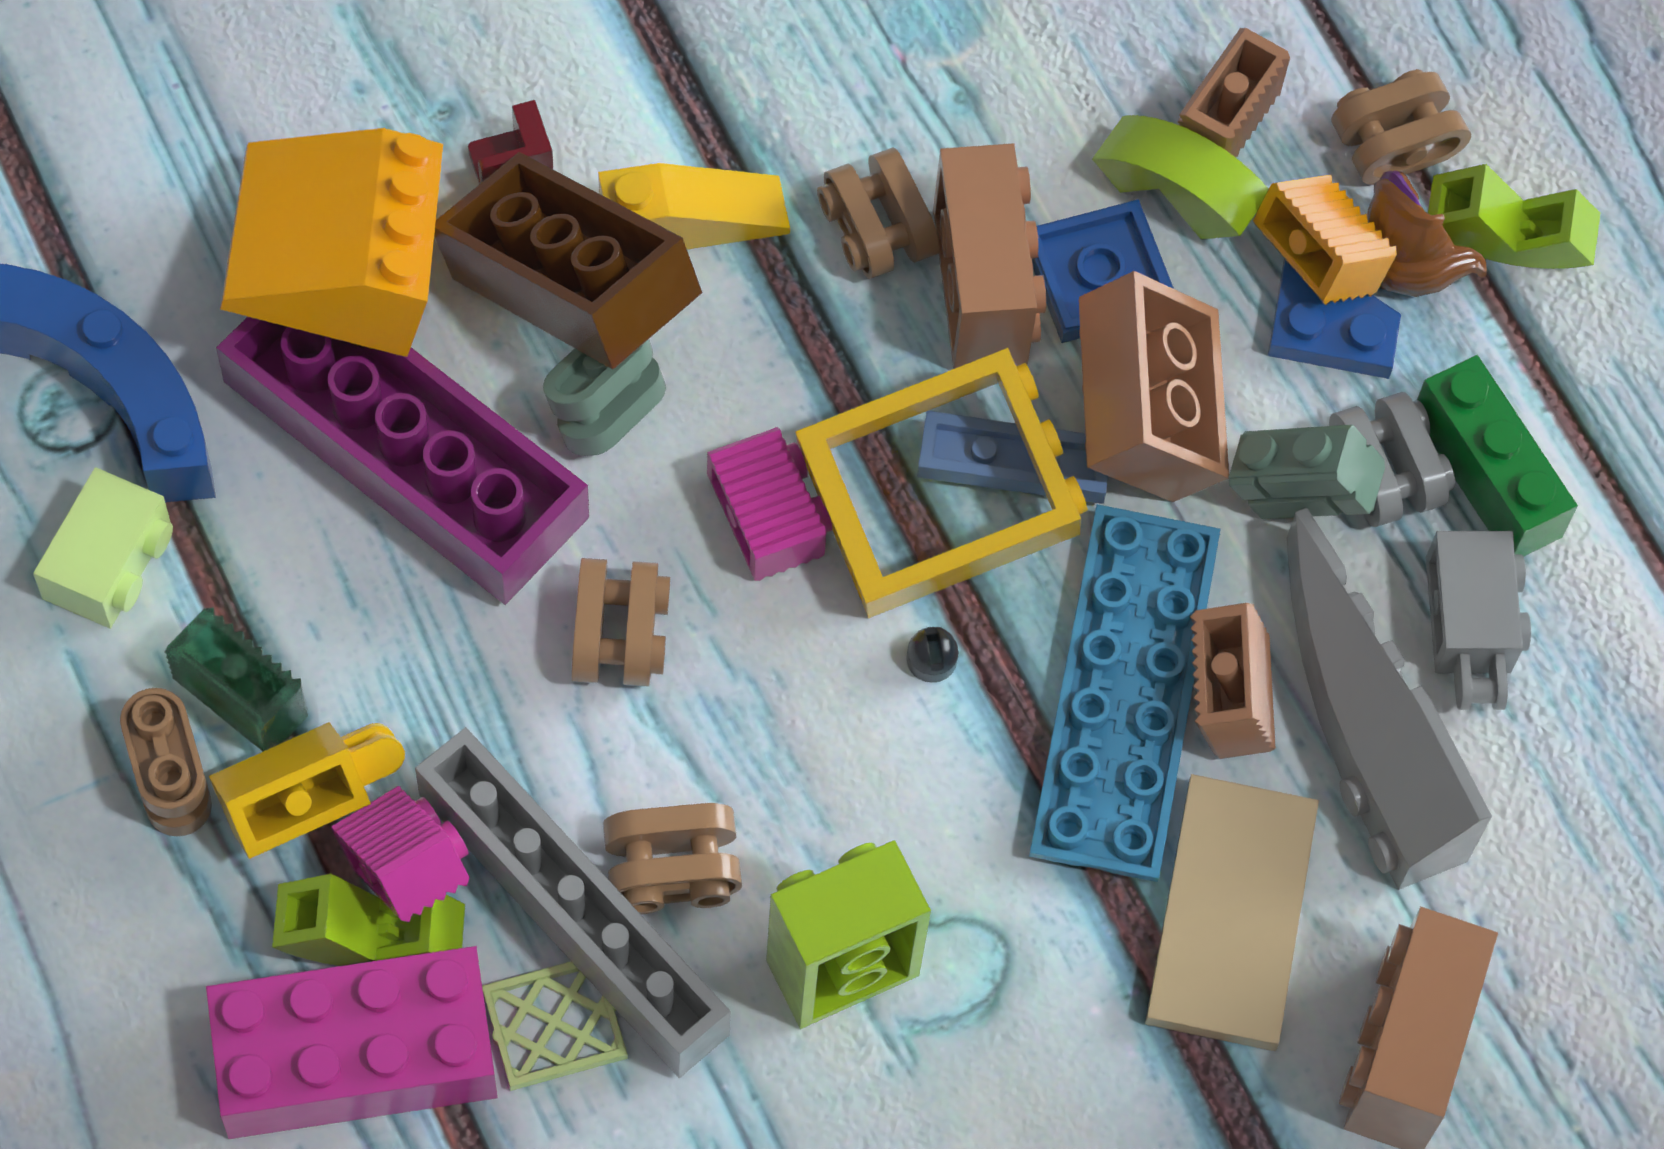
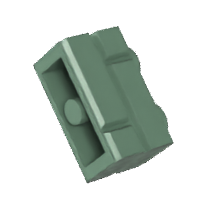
(1307, 468)

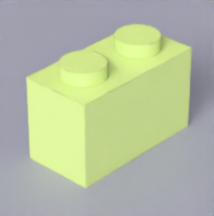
(104, 548)

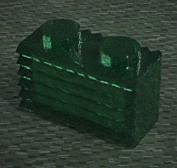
(237, 680)

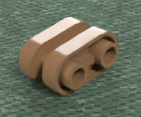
(1400, 125)
(866, 241)
(642, 650)
(165, 762)
(651, 882)

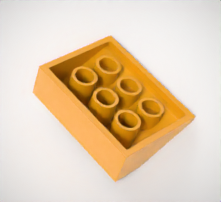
(336, 235)

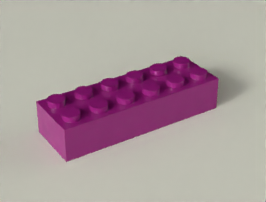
(414, 448)

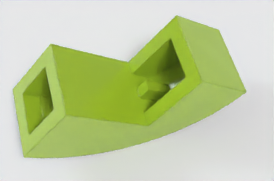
(1194, 174)
(1504, 228)
(346, 925)

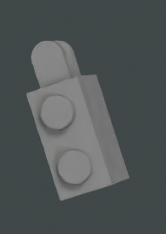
(1477, 612)

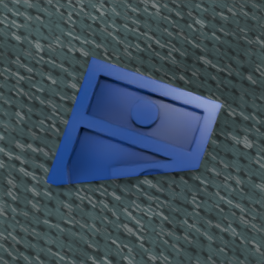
(1339, 335)

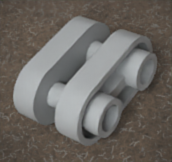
(1420, 471)

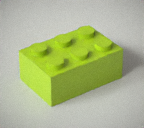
(846, 932)

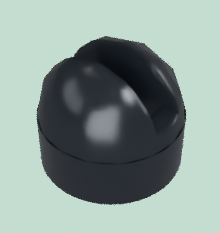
(919, 655)

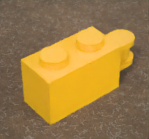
(304, 783)

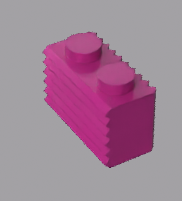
(768, 502)
(403, 852)

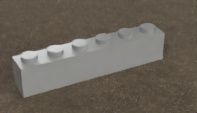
(574, 903)

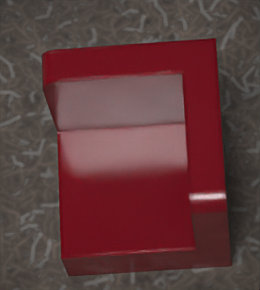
(527, 137)

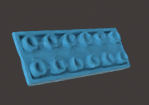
(1125, 694)

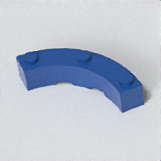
(116, 362)

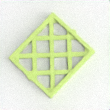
(565, 1066)

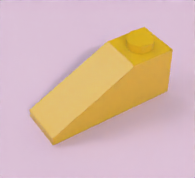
(701, 202)

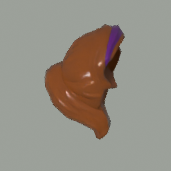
(1425, 253)

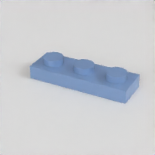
(995, 456)

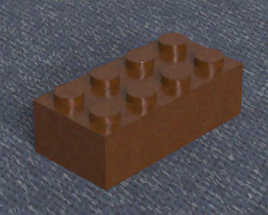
(567, 259)

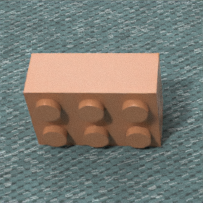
(987, 253)
(1153, 387)
(1416, 1029)

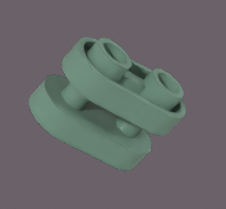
(601, 403)

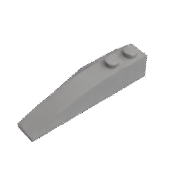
(1384, 737)

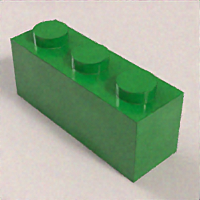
(1495, 457)

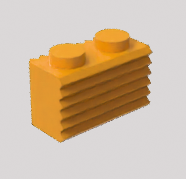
(1325, 238)

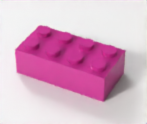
(350, 1042)

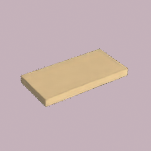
(1232, 913)

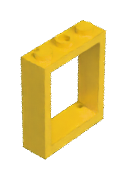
(974, 558)

